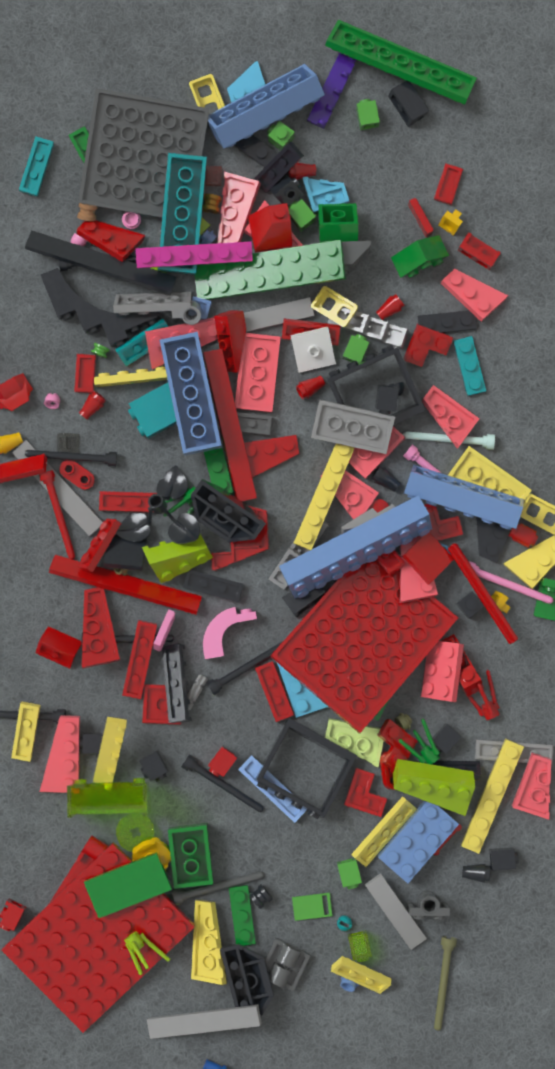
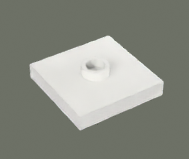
(313, 349)

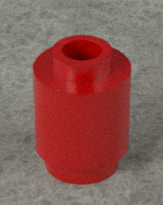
(523, 535)

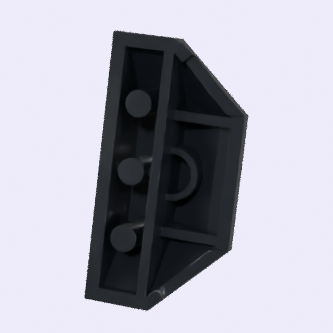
(225, 513)
(247, 977)

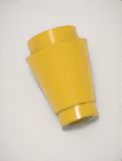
(9, 442)

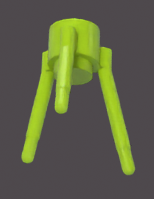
(134, 944)

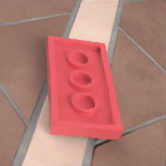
(257, 373)

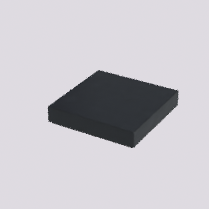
(124, 554)

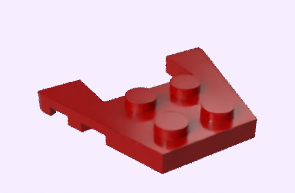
(244, 549)

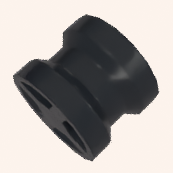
(260, 896)

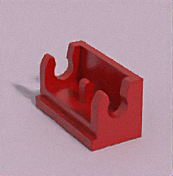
(478, 251)

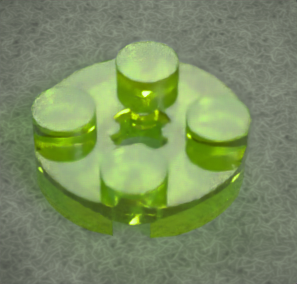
(132, 821)

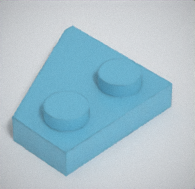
(246, 83)
(324, 192)

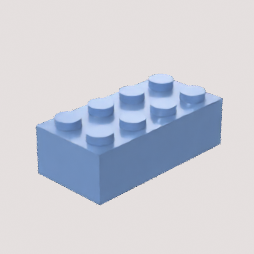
(417, 840)

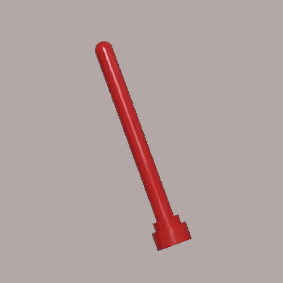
(48, 479)

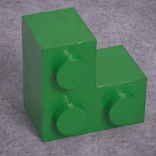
(420, 256)

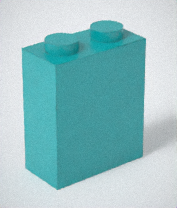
(154, 411)

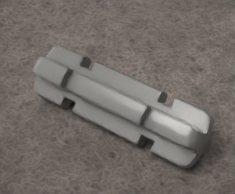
(196, 690)

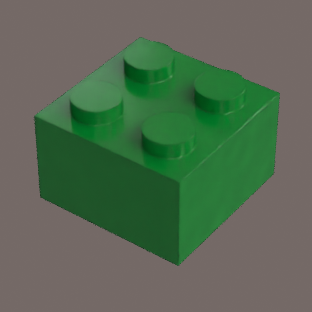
(338, 222)

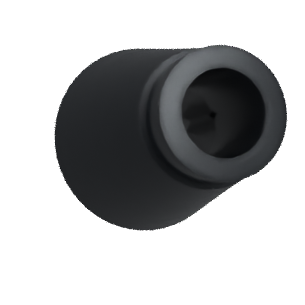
(385, 478)
(477, 872)

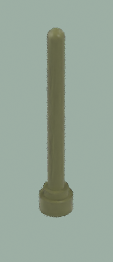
(448, 946)

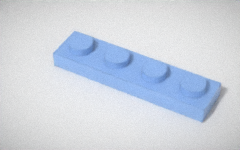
(250, 770)

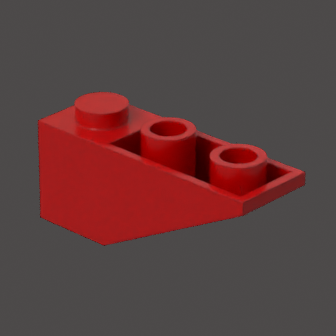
(231, 337)
(468, 676)

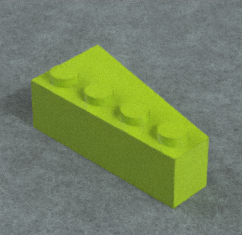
(435, 784)

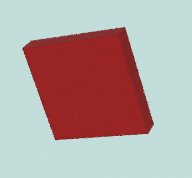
(428, 557)
(155, 705)

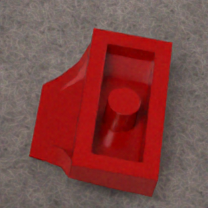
(15, 392)

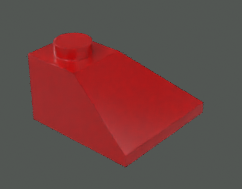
(271, 228)

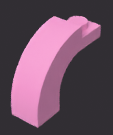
(214, 633)

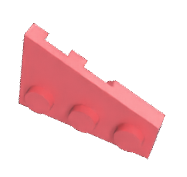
(534, 787)

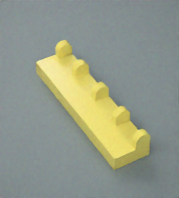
(109, 750)

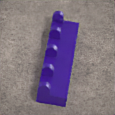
(332, 89)

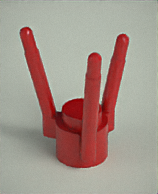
(489, 709)

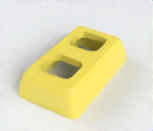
(214, 97)
(340, 301)
(545, 507)

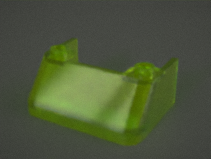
(108, 797)

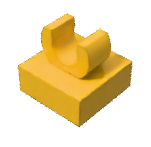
(451, 221)
(500, 599)

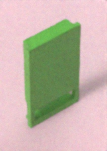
(310, 906)

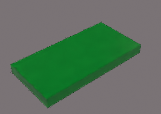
(127, 885)

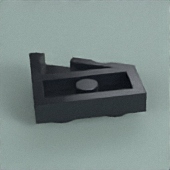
(491, 539)

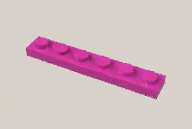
(194, 254)

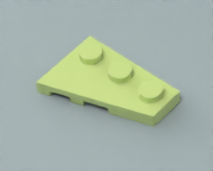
(364, 745)

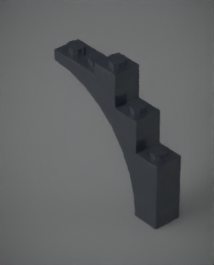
(67, 303)

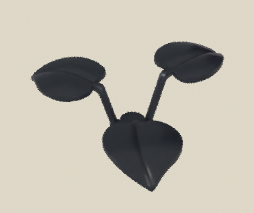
(182, 531)

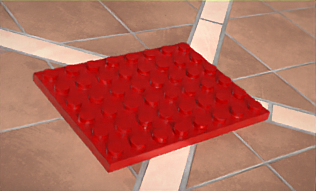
(362, 642)
(83, 957)

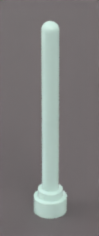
(486, 441)

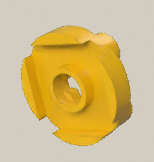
(150, 847)

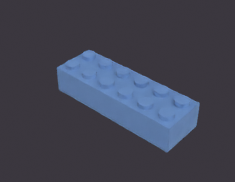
(265, 106)
(190, 393)
(464, 497)

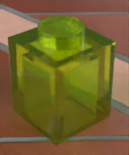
(359, 946)

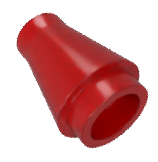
(302, 170)
(390, 307)
(309, 387)
(92, 405)

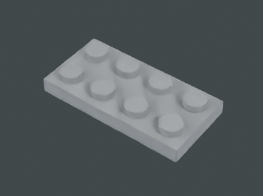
(352, 426)

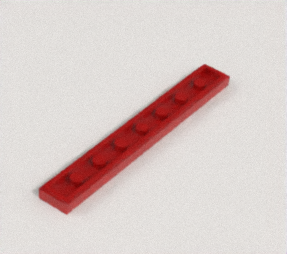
(229, 425)
(127, 585)

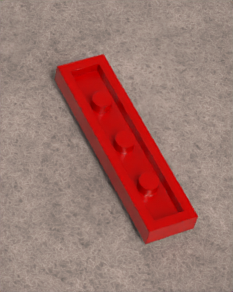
(139, 659)

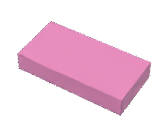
(164, 630)

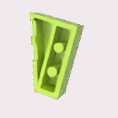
(174, 559)

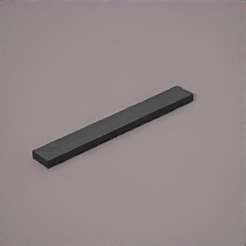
(100, 262)

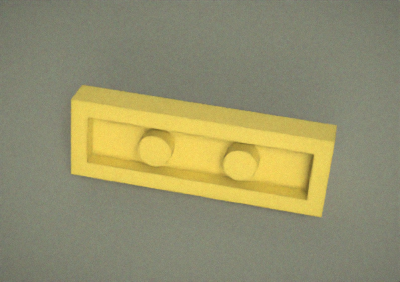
(25, 731)
(361, 975)

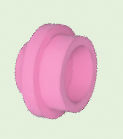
(131, 220)

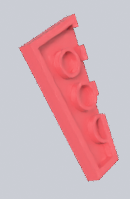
(205, 328)

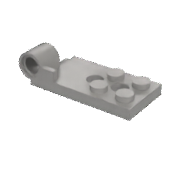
(144, 303)

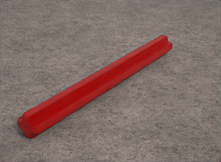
(482, 593)

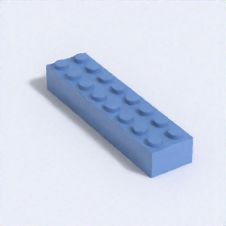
(356, 547)

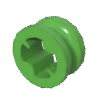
(100, 350)

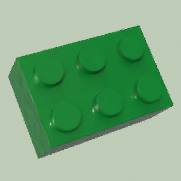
(190, 855)

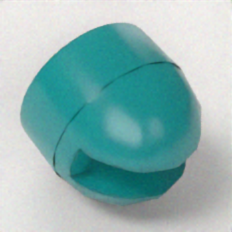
(345, 919)

